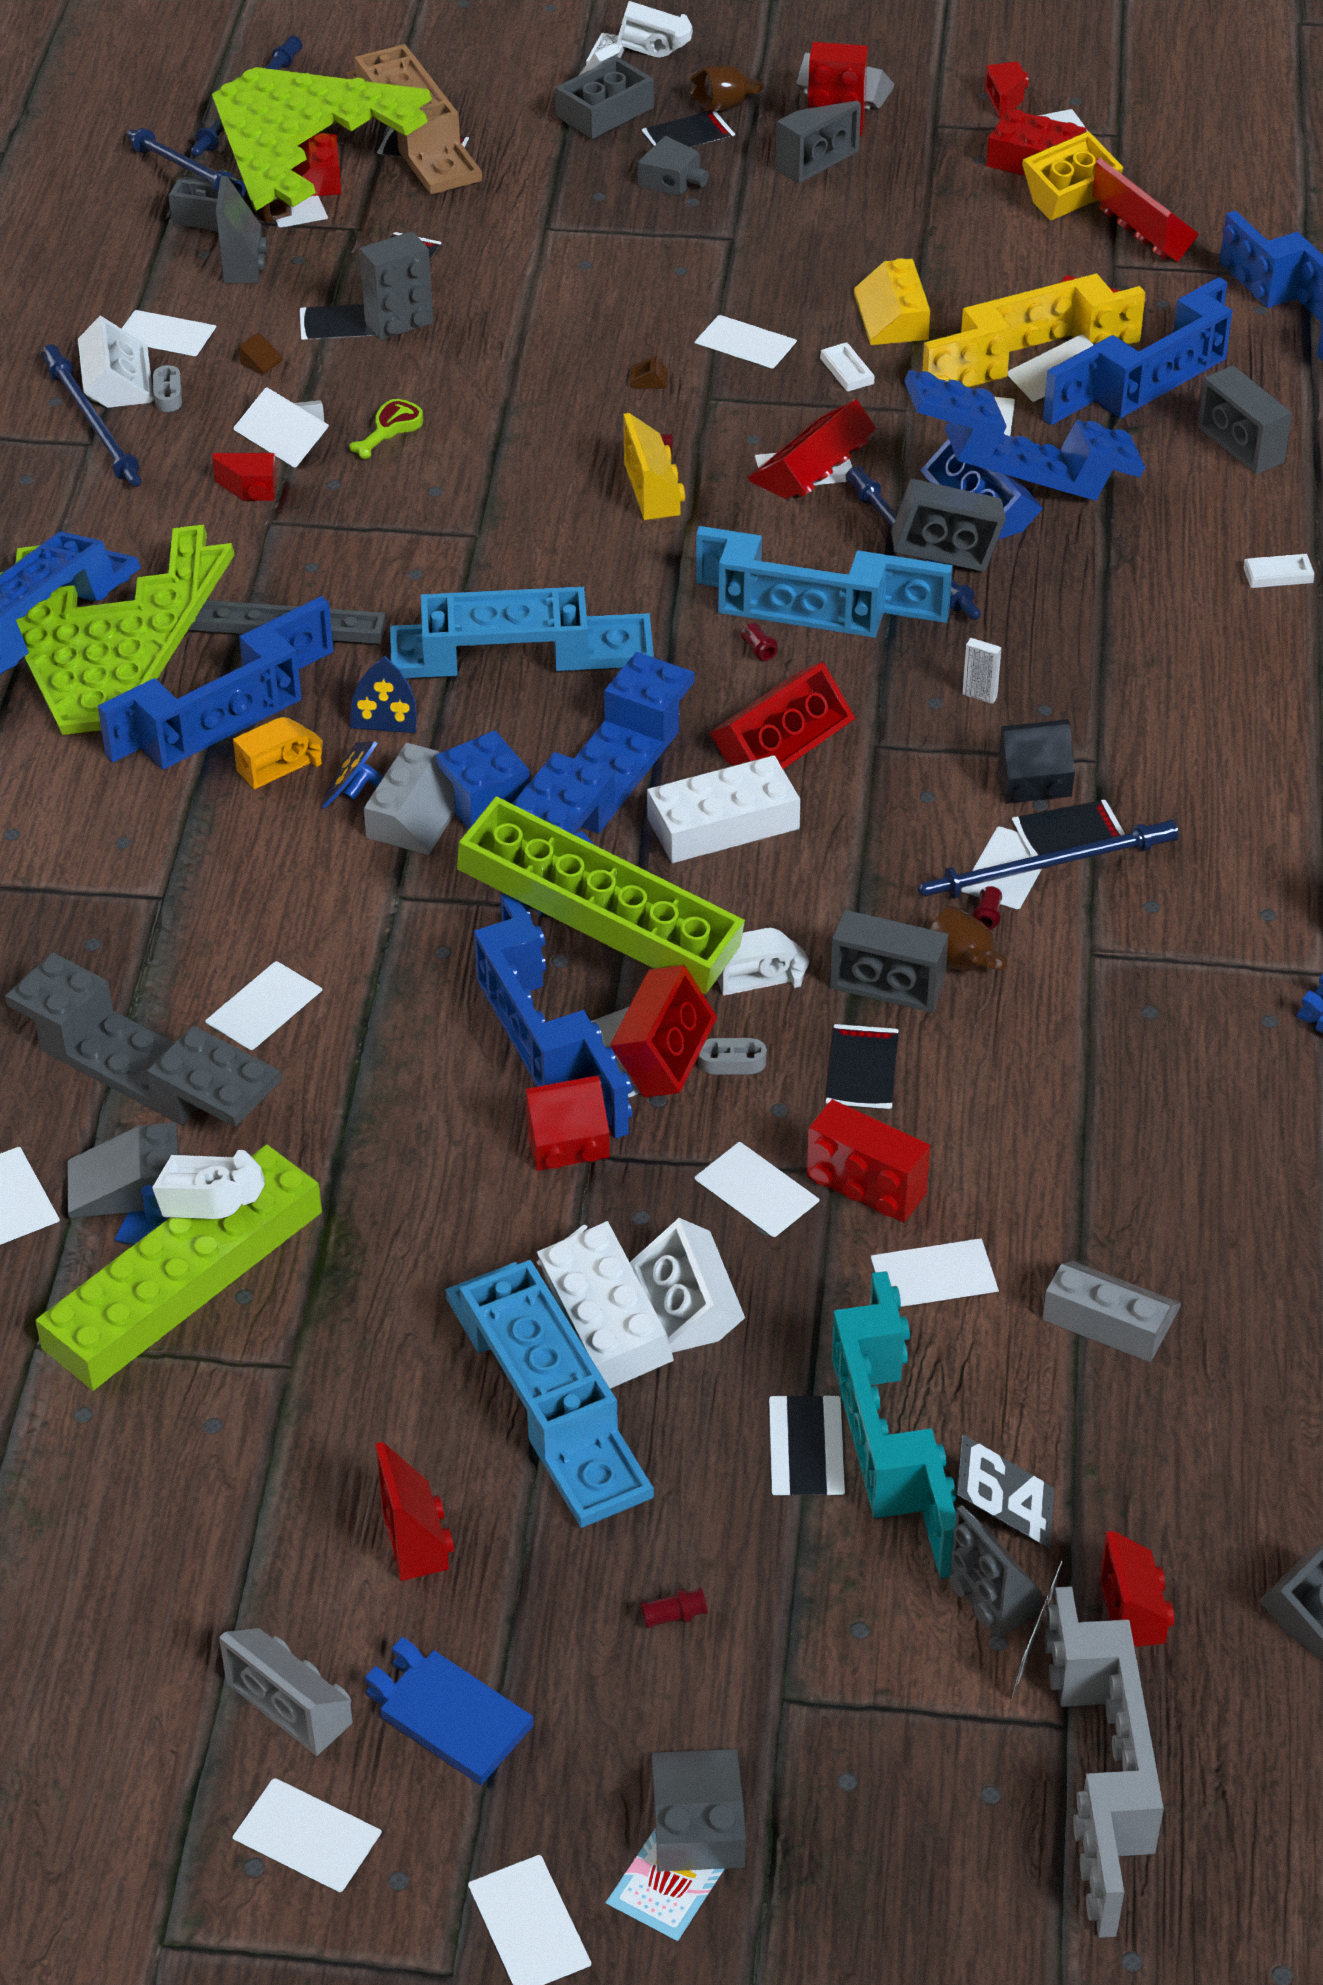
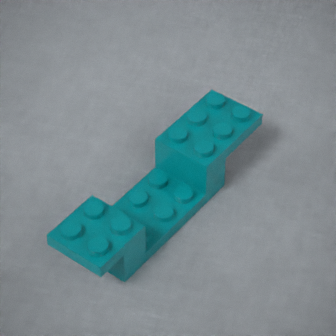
(900, 1469)

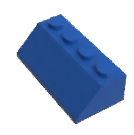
(1017, 501)

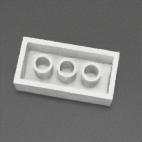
(723, 809)
(606, 1304)

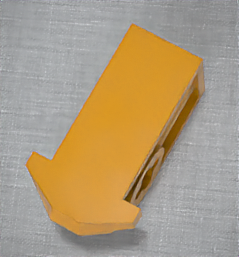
(275, 751)

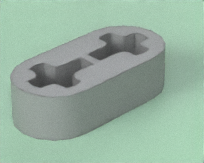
(171, 388)
(732, 1056)

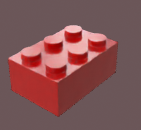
(838, 75)
(1024, 135)
(663, 1031)
(868, 1160)

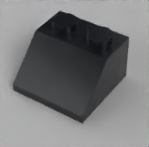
(1036, 761)

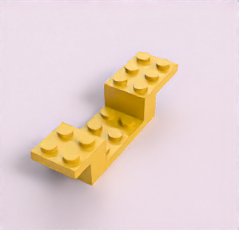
(1031, 319)

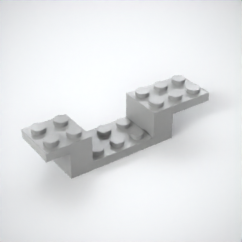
(1117, 1809)

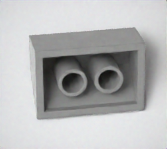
(877, 86)
(411, 802)
(1108, 1310)
(285, 1688)

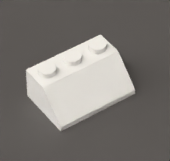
(114, 366)
(688, 1286)

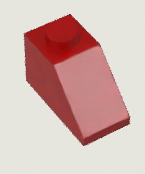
(1005, 85)
(247, 474)

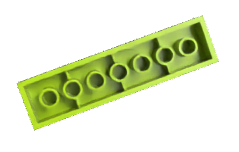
(599, 893)
(173, 1275)

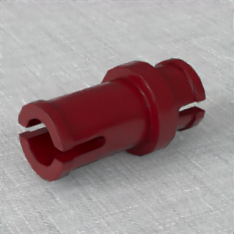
(674, 1608)

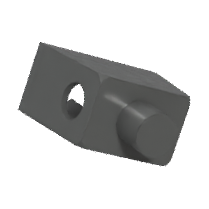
(671, 168)

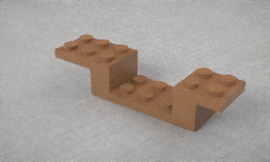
(435, 147)

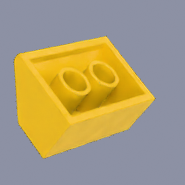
(1064, 174)
(893, 304)
(651, 470)

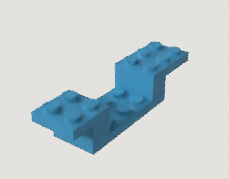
(819, 597)
(517, 618)
(563, 1391)

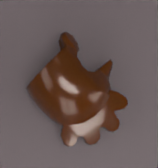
(727, 85)
(968, 941)

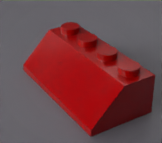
(1141, 212)
(815, 451)
(785, 720)

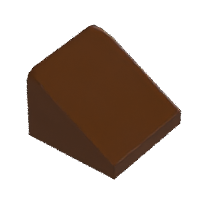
(275, 210)
(259, 354)
(649, 374)

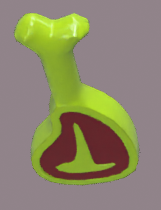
(392, 418)

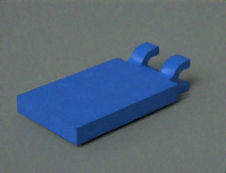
(448, 1711)

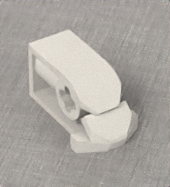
(653, 30)
(763, 961)
(207, 1185)

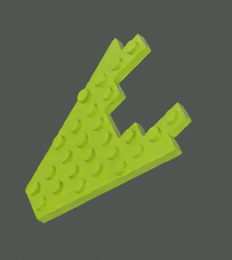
(277, 110)
(110, 648)

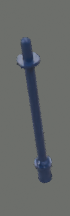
(282, 57)
(144, 141)
(60, 368)
(869, 492)
(1141, 837)

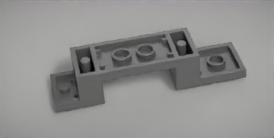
(171, 1078)

